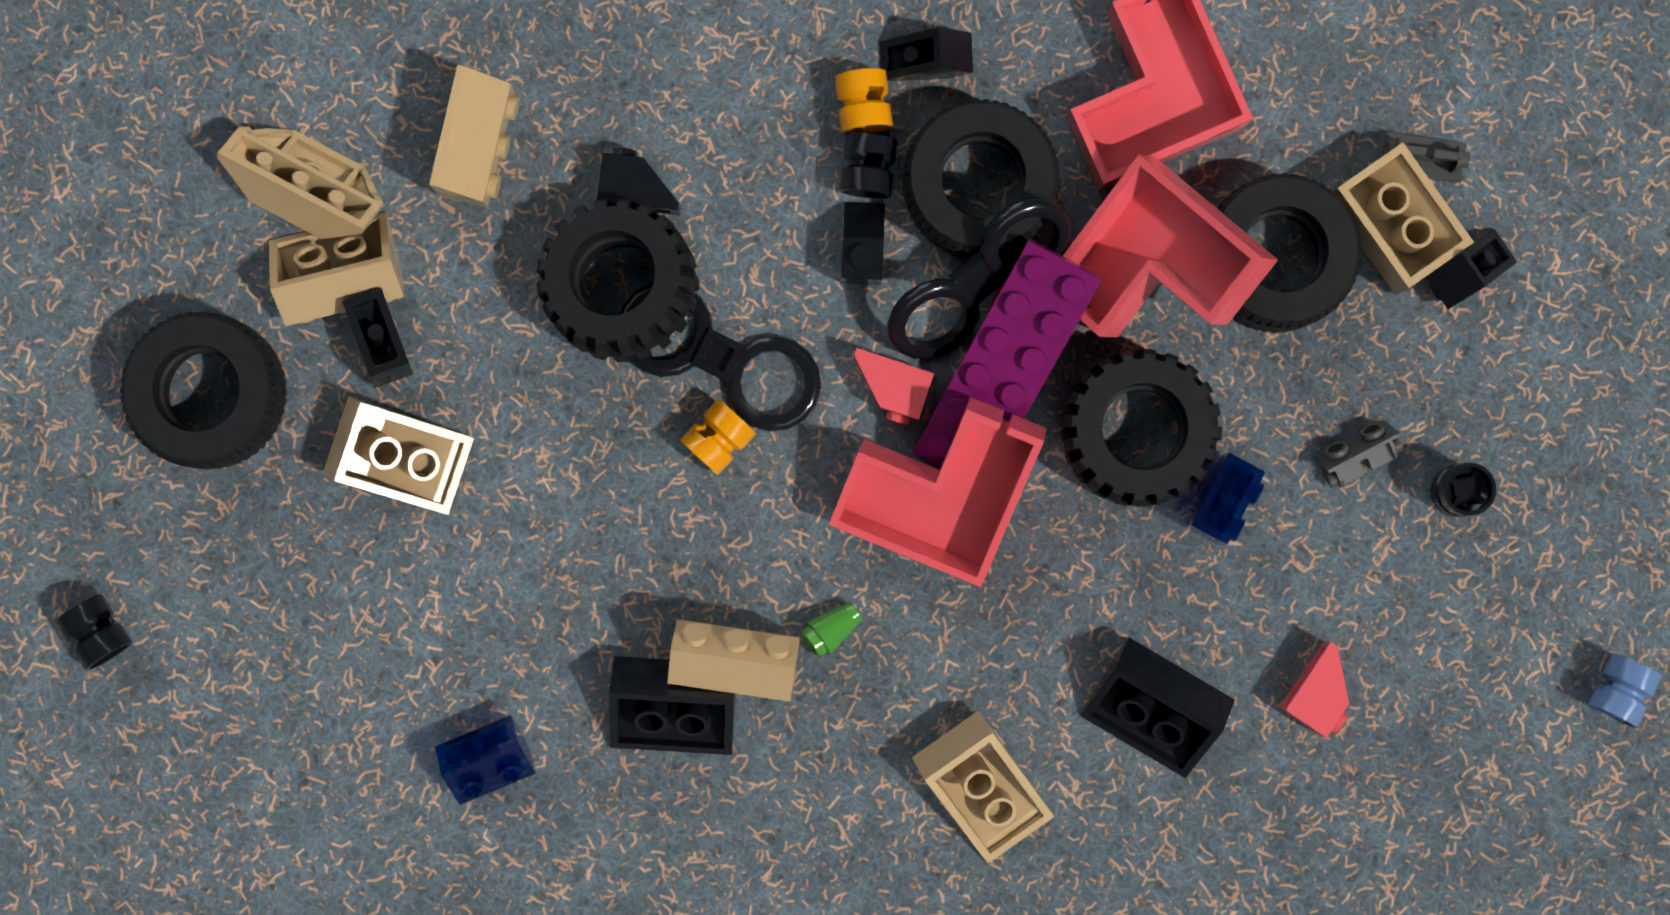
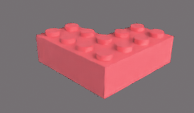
(1180, 94)
(1167, 233)
(948, 514)

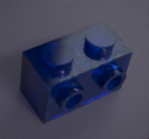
(1225, 499)
(484, 760)

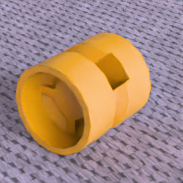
(863, 101)
(718, 436)

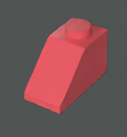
(894, 386)
(1320, 693)

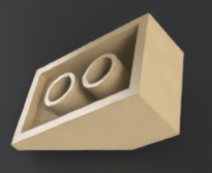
(397, 456)
(982, 787)

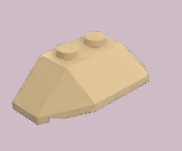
(301, 181)

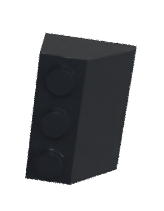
(1158, 708)
(666, 716)

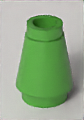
(830, 629)

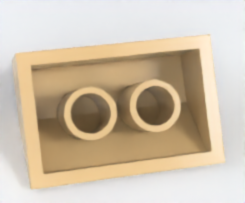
(474, 137)
(1402, 219)
(317, 274)
(733, 660)

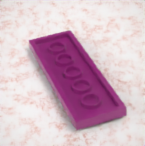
(1014, 344)

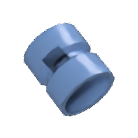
(1625, 690)

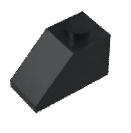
(927, 55)
(632, 178)
(863, 243)
(1471, 269)
(377, 338)

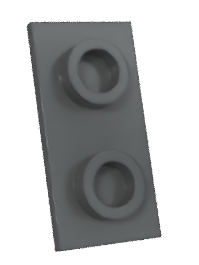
(1437, 157)
(1342, 459)

